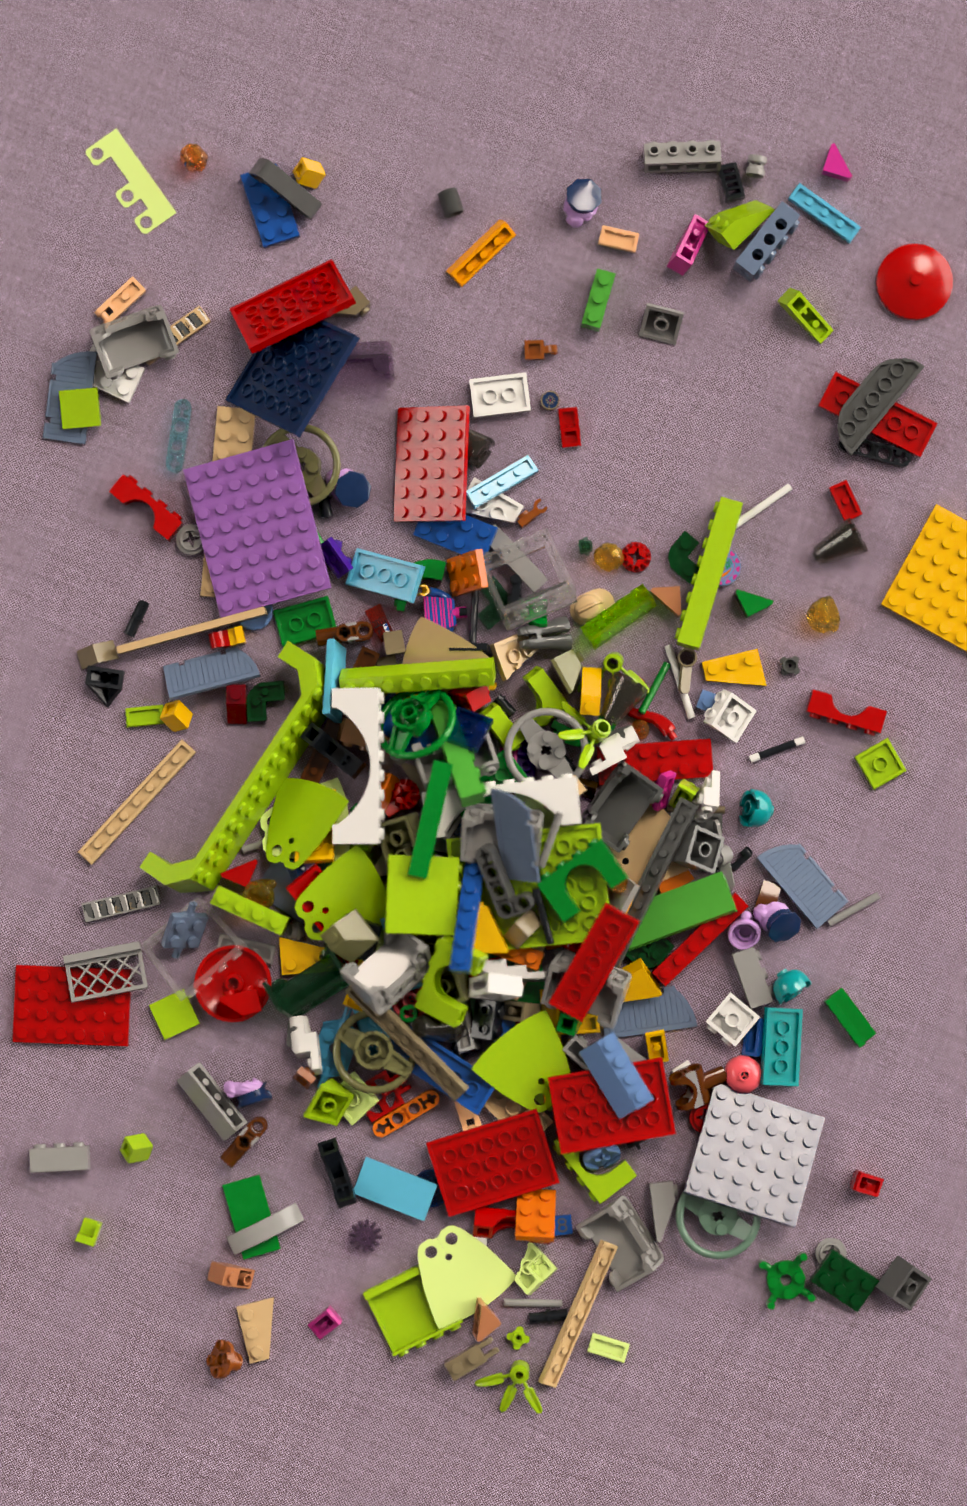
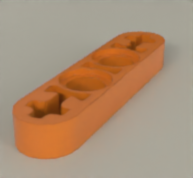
(407, 1115)

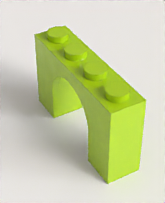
(546, 697)
(251, 911)
(432, 997)
(600, 1185)

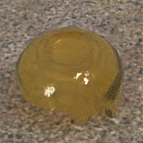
(608, 556)

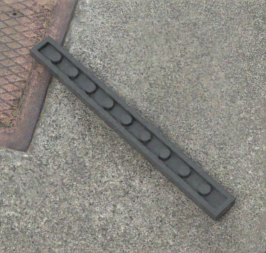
(659, 863)

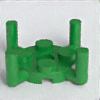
(790, 1290)

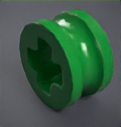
(407, 1007)

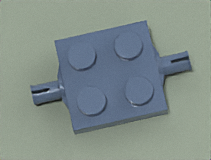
(184, 930)

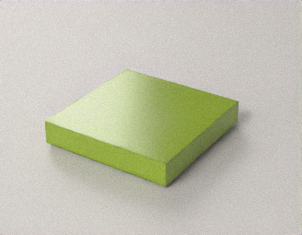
(80, 408)
(880, 763)
(174, 1015)

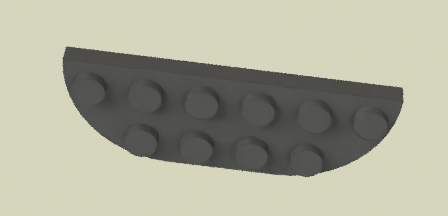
(874, 400)

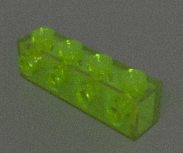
(618, 616)

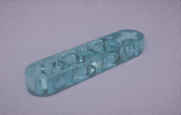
(175, 435)

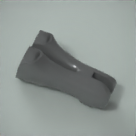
(560, 643)

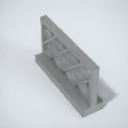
(103, 955)

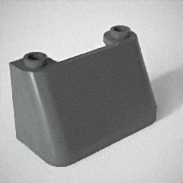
(621, 804)

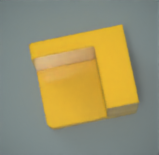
(309, 173)
(176, 715)

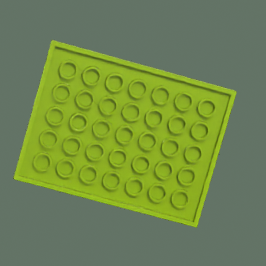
(583, 884)

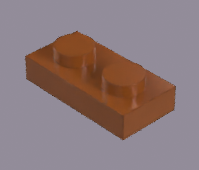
(304, 1077)

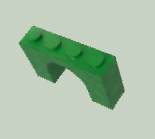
(555, 884)

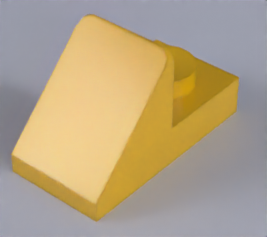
(656, 1045)

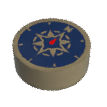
(550, 400)

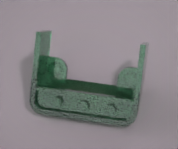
(308, 987)

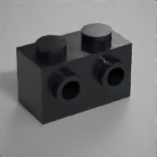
(488, 1019)

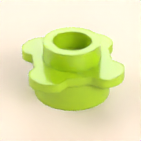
(523, 1337)

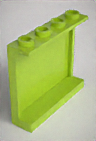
(419, 903)
(404, 1312)

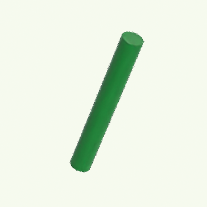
(654, 687)

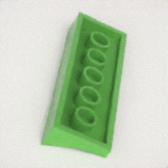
(685, 909)

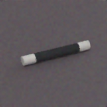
(777, 749)

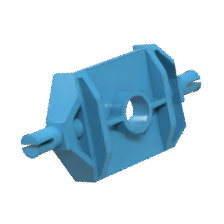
(327, 1037)

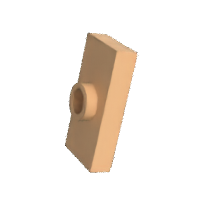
(618, 239)

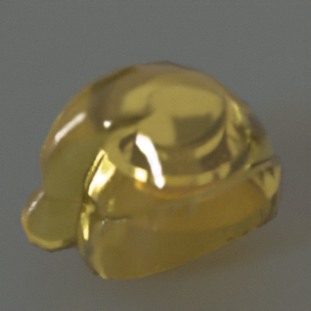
(823, 615)
(261, 892)

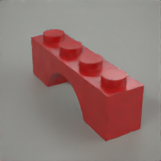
(127, 492)
(822, 705)
(491, 1220)

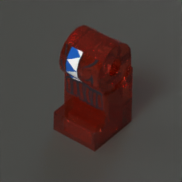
(378, 621)

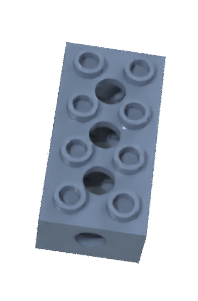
(783, 217)

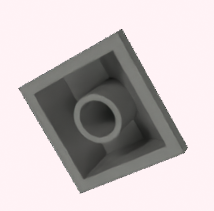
(699, 850)
(903, 1282)

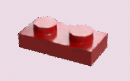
(845, 500)

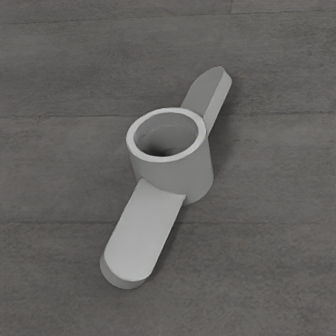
(727, 856)

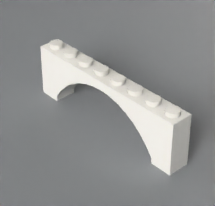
(555, 794)
(365, 821)

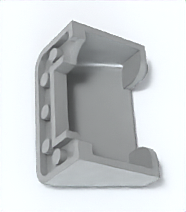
(133, 340)
(484, 759)
(480, 828)
(389, 971)
(610, 998)
(636, 1250)

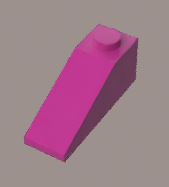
(688, 245)

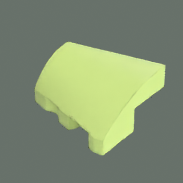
(534, 1269)

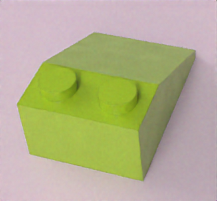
(737, 223)

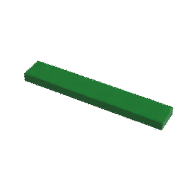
(430, 819)

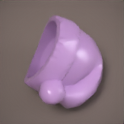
(744, 931)

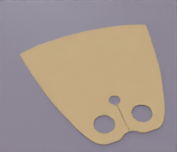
(432, 643)
(642, 844)

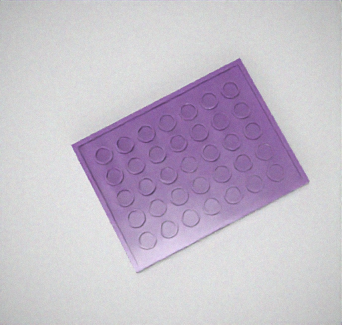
(257, 528)

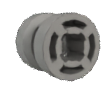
(756, 166)

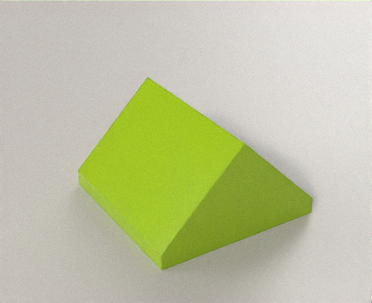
(329, 1103)

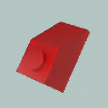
(470, 697)

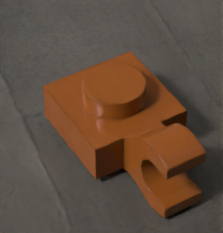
(536, 349)
(527, 517)

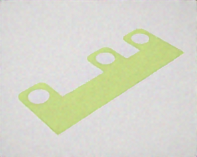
(139, 180)

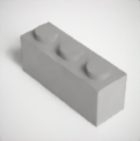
(752, 977)
(59, 1157)

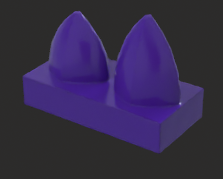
(335, 557)

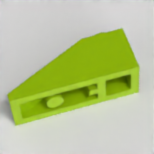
(805, 314)

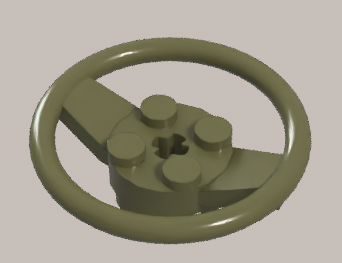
(311, 474)
(360, 1044)

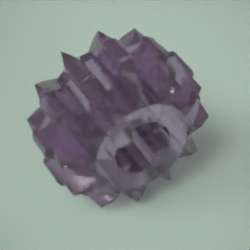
(368, 1229)

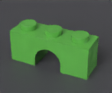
(598, 300)

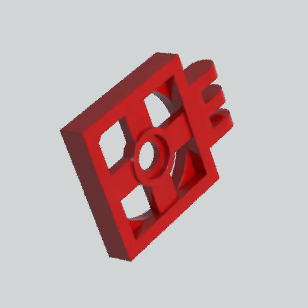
(383, 1104)

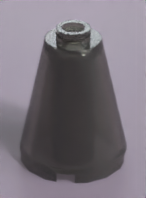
(478, 449)
(840, 543)
(621, 698)
(434, 1029)

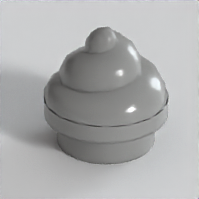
(295, 930)

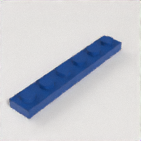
(467, 919)

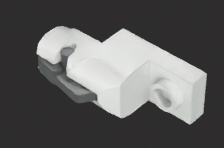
(613, 748)
(304, 1042)

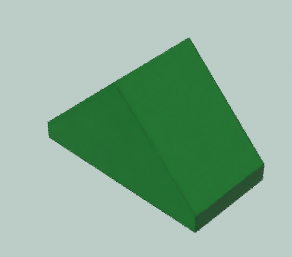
(751, 603)

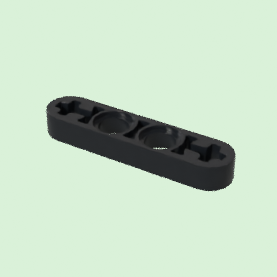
(873, 454)

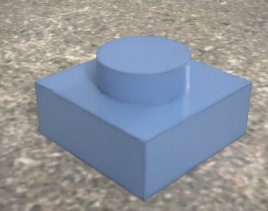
(705, 700)

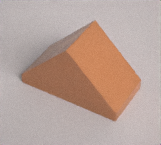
(669, 598)
(484, 1320)

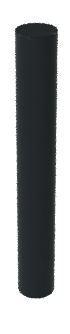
(543, 915)

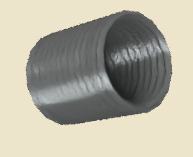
(450, 202)

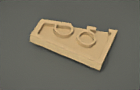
(509, 655)
(256, 1328)

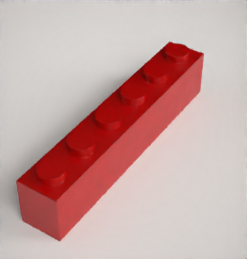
(695, 944)

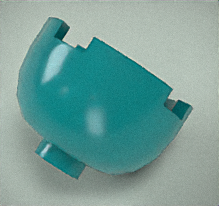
(756, 808)
(789, 984)

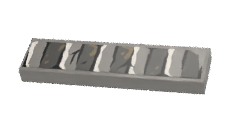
(121, 903)

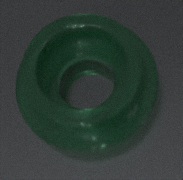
(585, 546)

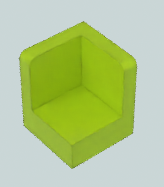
(136, 1148)
(89, 1232)

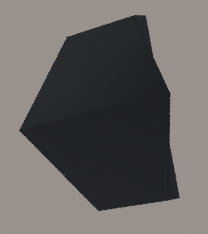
(105, 683)

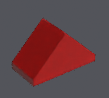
(241, 874)
(866, 1183)

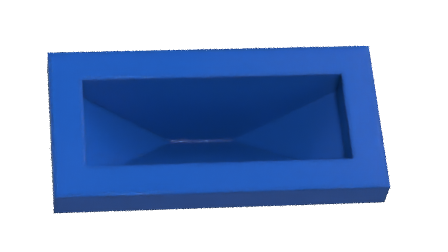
(753, 1040)

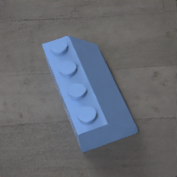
(616, 1075)

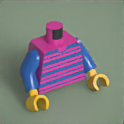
(441, 608)

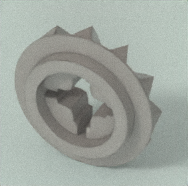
(183, 534)
(826, 1244)

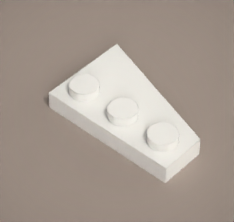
(498, 508)

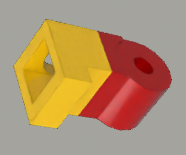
(227, 638)

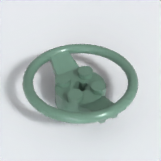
(730, 1223)

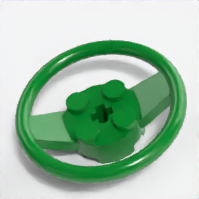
(412, 718)

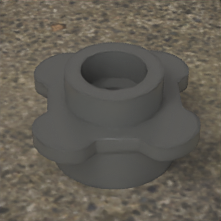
(788, 670)

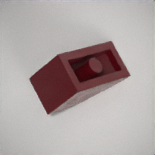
(236, 704)

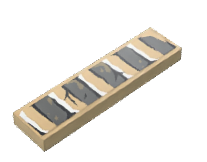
(187, 327)

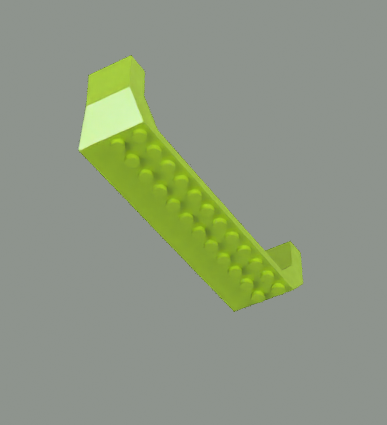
(257, 791)

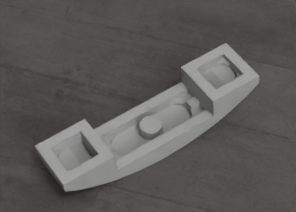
(265, 1229)

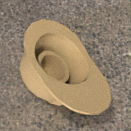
(590, 605)

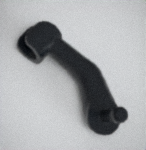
(745, 854)

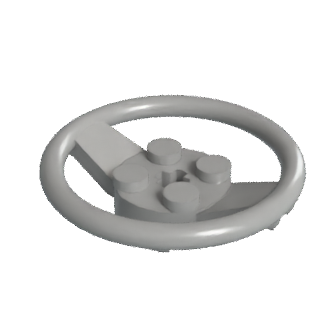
(536, 738)

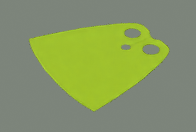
(304, 813)
(343, 887)
(522, 1058)

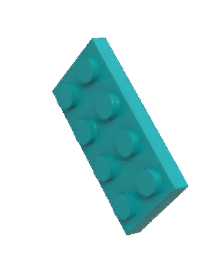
(781, 1046)

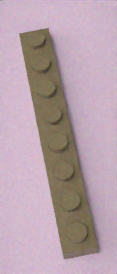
(415, 1048)

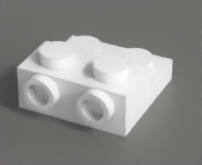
(729, 715)
(707, 797)
(732, 1020)

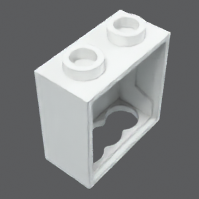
(495, 987)

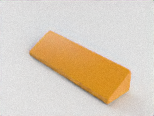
(481, 252)

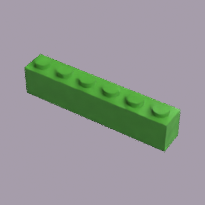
(463, 773)

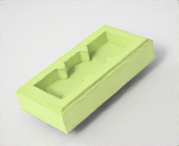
(608, 1347)

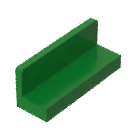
(850, 1017)

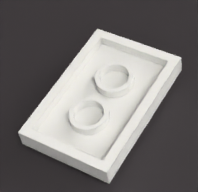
(121, 388)
(499, 395)

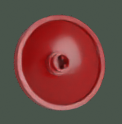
(914, 282)
(243, 972)

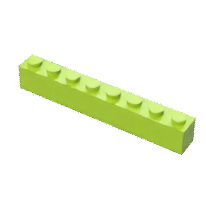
(709, 574)
(421, 675)

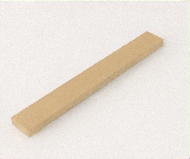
(191, 630)
(137, 802)
(578, 1313)

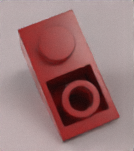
(243, 1002)

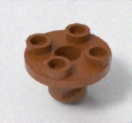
(223, 1359)

